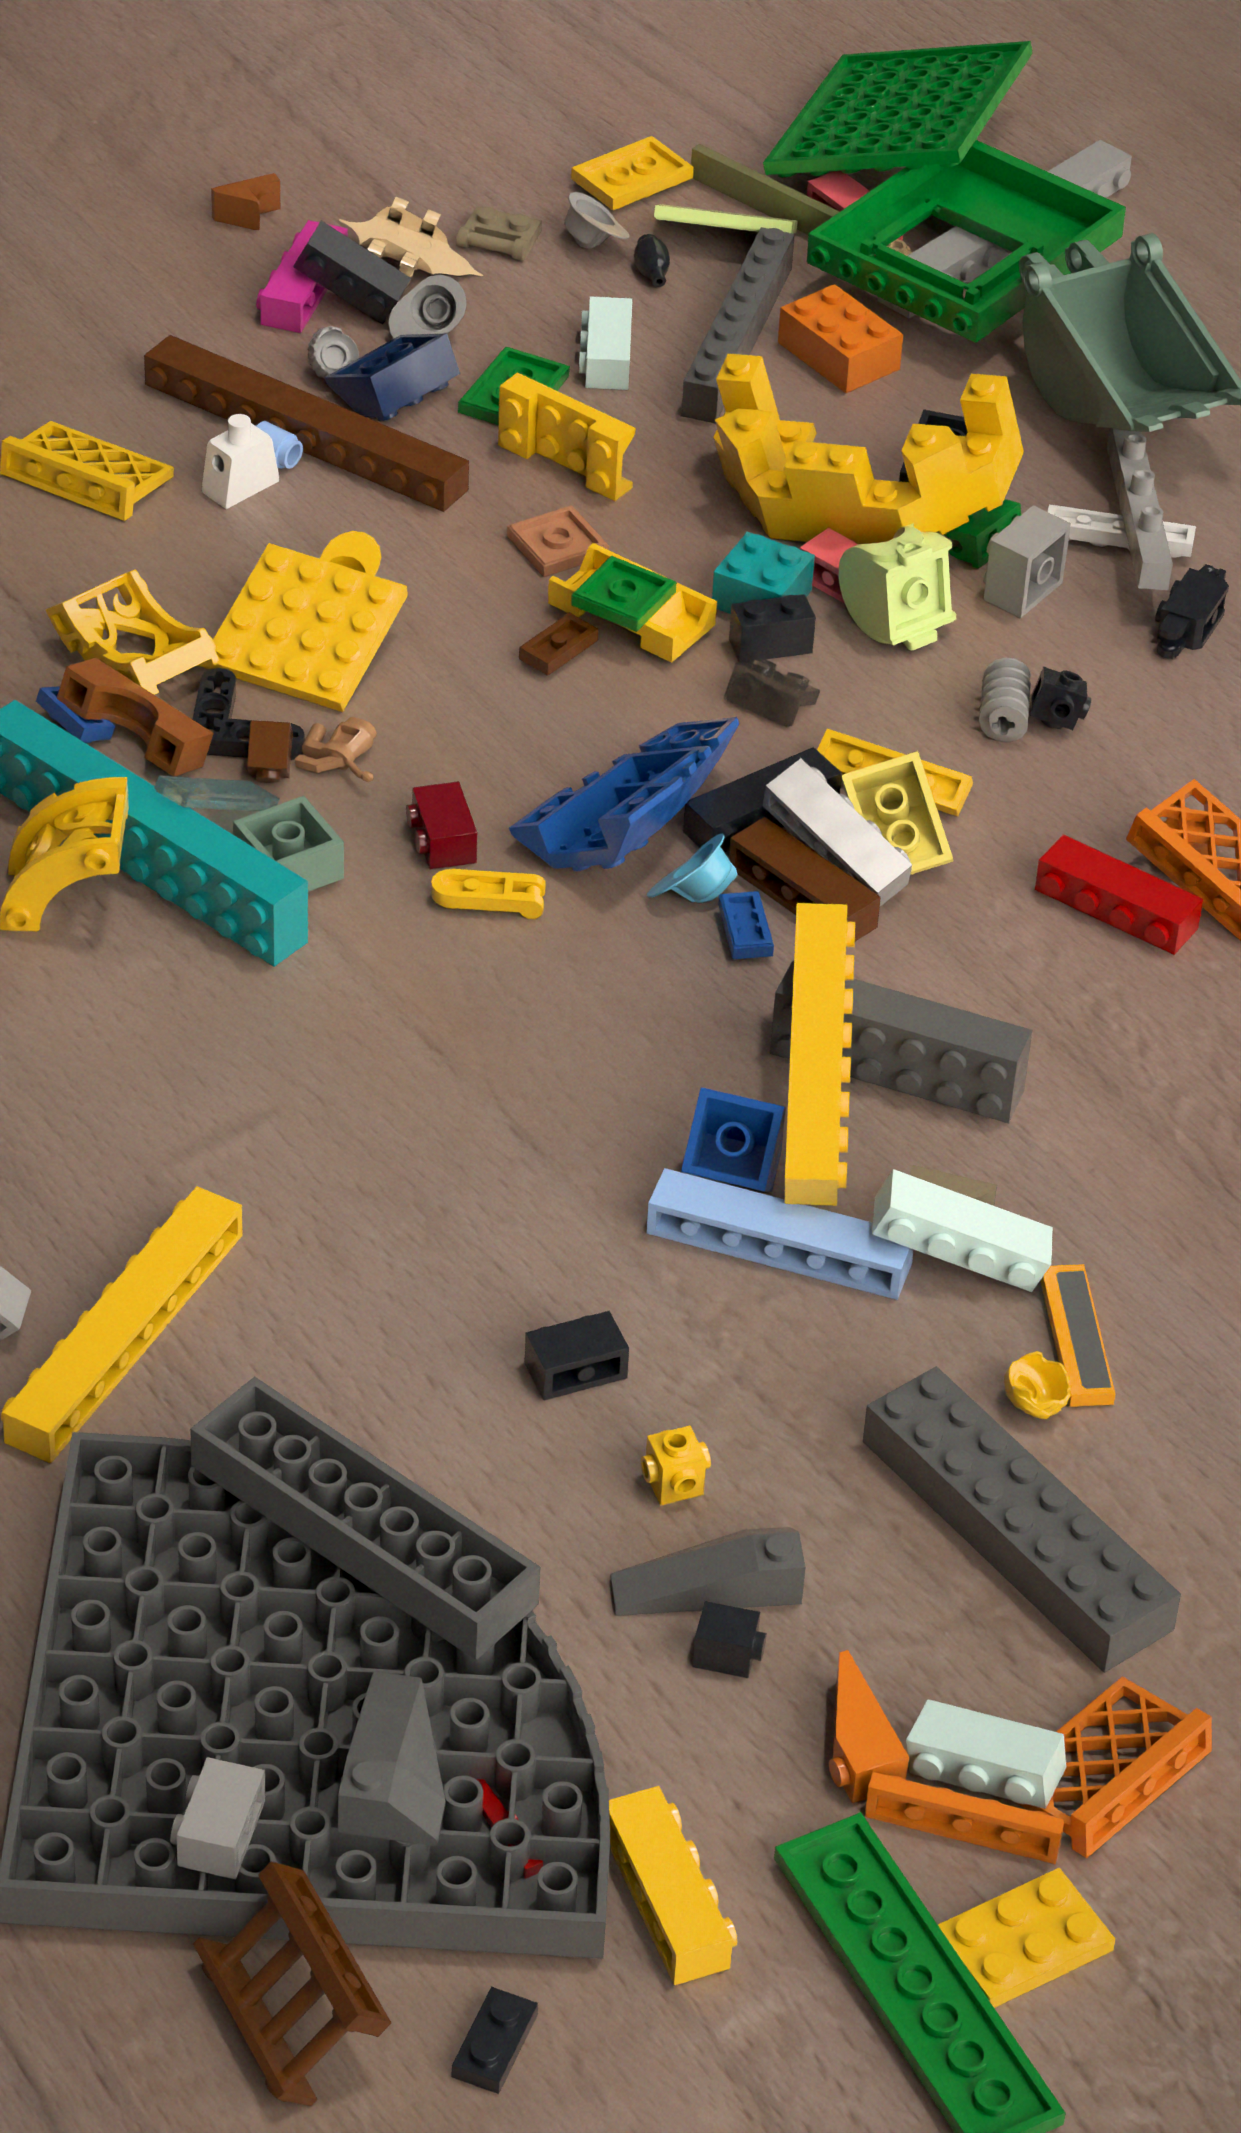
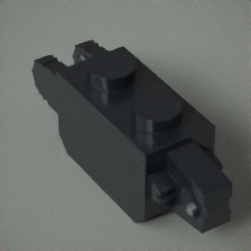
(1191, 611)

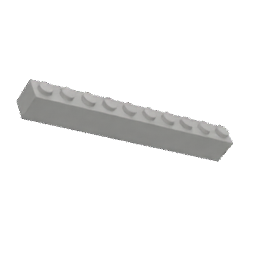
(967, 256)

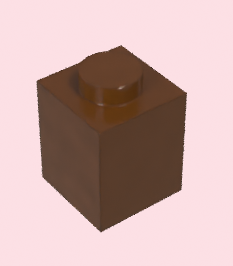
(269, 750)

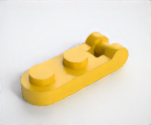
(490, 891)

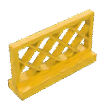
(84, 483)

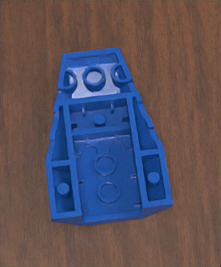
(626, 802)

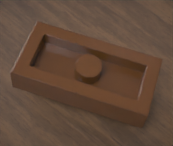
(558, 644)

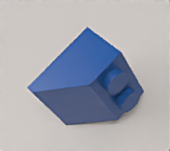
(735, 1140)

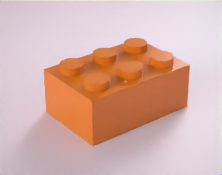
(840, 338)

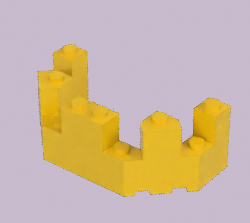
(812, 486)

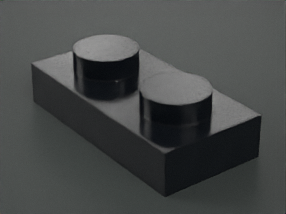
(494, 2040)

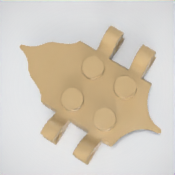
(411, 241)

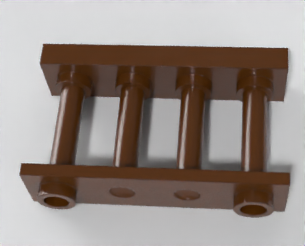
(331, 1973)

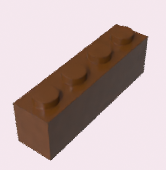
(798, 874)

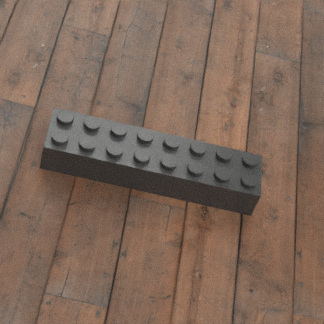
(366, 1517)
(1021, 1519)

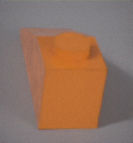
(862, 1734)

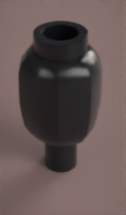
(652, 259)

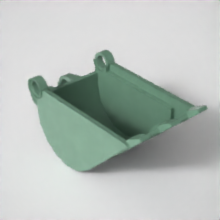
(1120, 341)

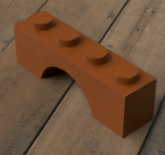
(101, 692)

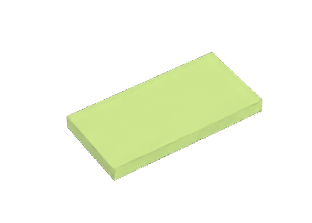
(722, 219)

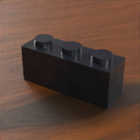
(352, 272)

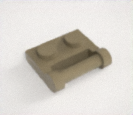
(500, 232)

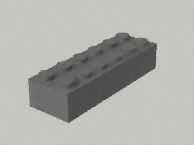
(924, 1048)

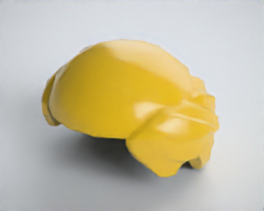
(1037, 1385)

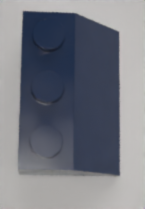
(396, 374)

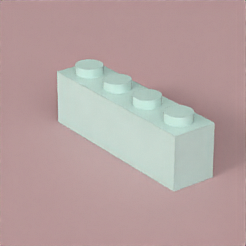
(962, 1230)

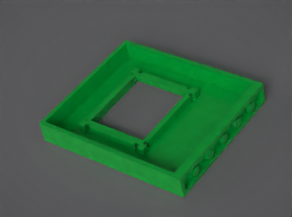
(984, 195)

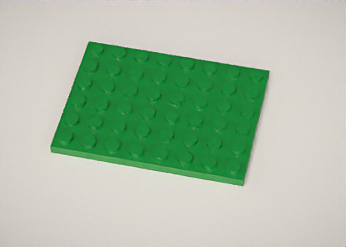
(898, 109)

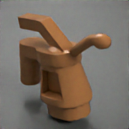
(345, 745)

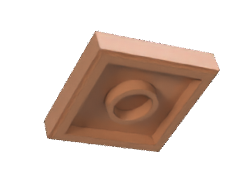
(554, 540)

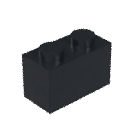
(772, 628)
(576, 1355)

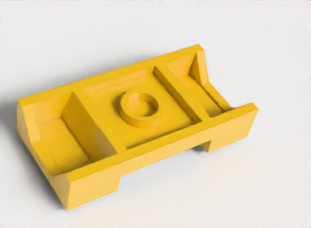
(564, 431)
(669, 631)

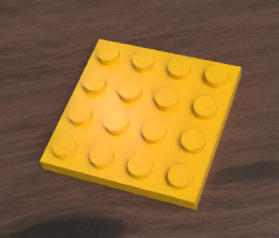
(307, 626)

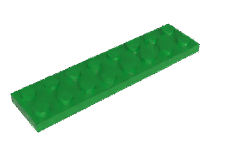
(916, 1982)

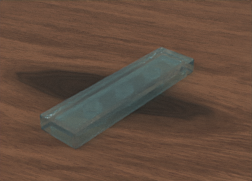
(215, 793)

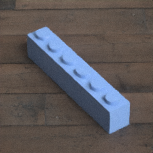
(776, 1233)

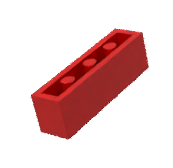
(1118, 894)

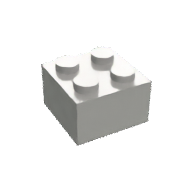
(1026, 561)

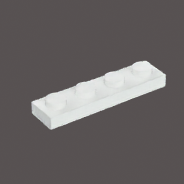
(1108, 529)

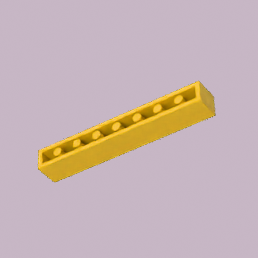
(816, 1055)
(121, 1324)

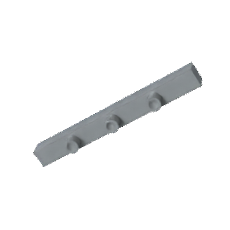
(1140, 509)

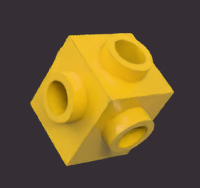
(675, 1464)

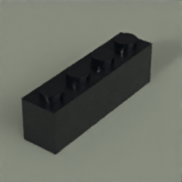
(740, 802)

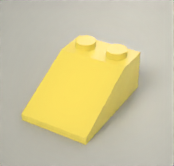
(903, 808)

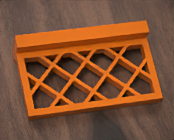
(1182, 863)
(1135, 1780)

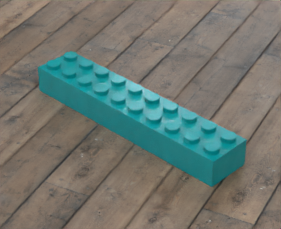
(163, 843)

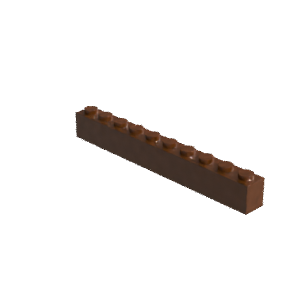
(321, 426)

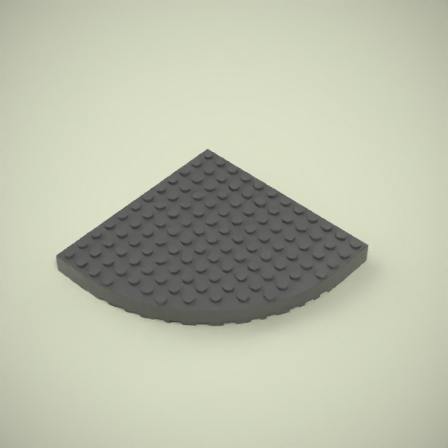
(216, 1634)

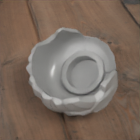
(330, 351)

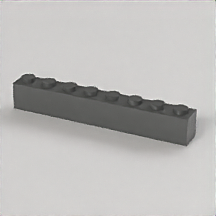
(738, 320)

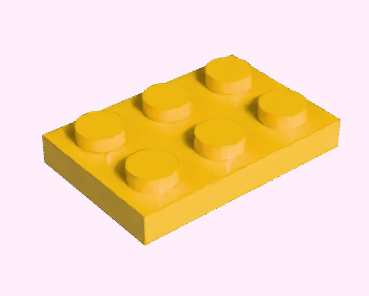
(632, 173)
(1028, 1936)

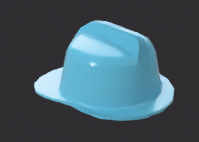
(701, 876)

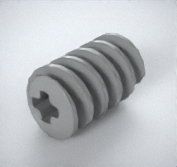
(1005, 700)

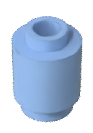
(286, 445)

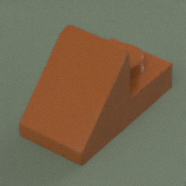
(245, 200)

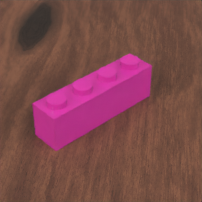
(290, 294)

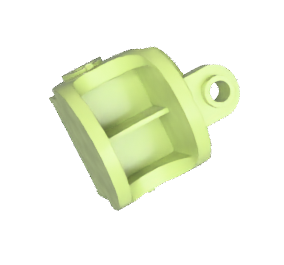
(899, 587)

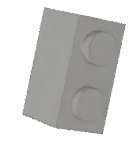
(219, 1817)

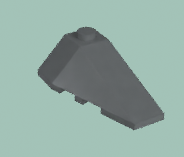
(733, 1570)
(392, 1766)

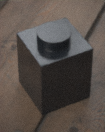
(728, 1640)

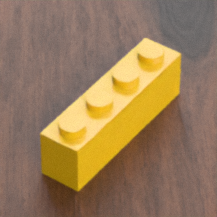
(669, 1886)

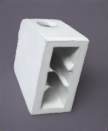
(239, 463)

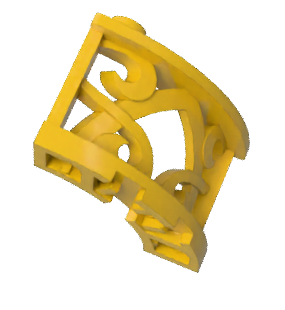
(176, 644)
(45, 868)

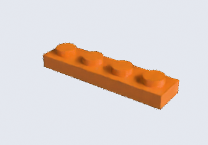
(964, 1817)

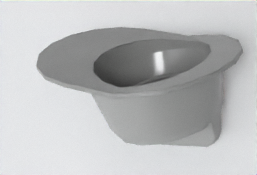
(591, 222)
(429, 308)

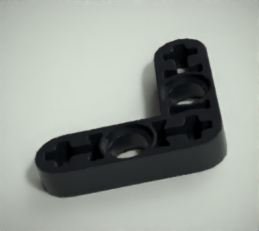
(228, 730)

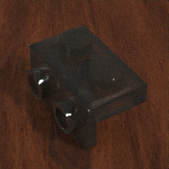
(769, 692)

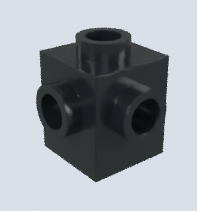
(1059, 699)

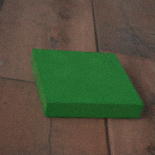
(623, 593)

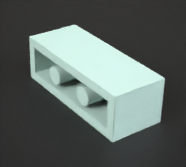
(606, 343)
(986, 1753)

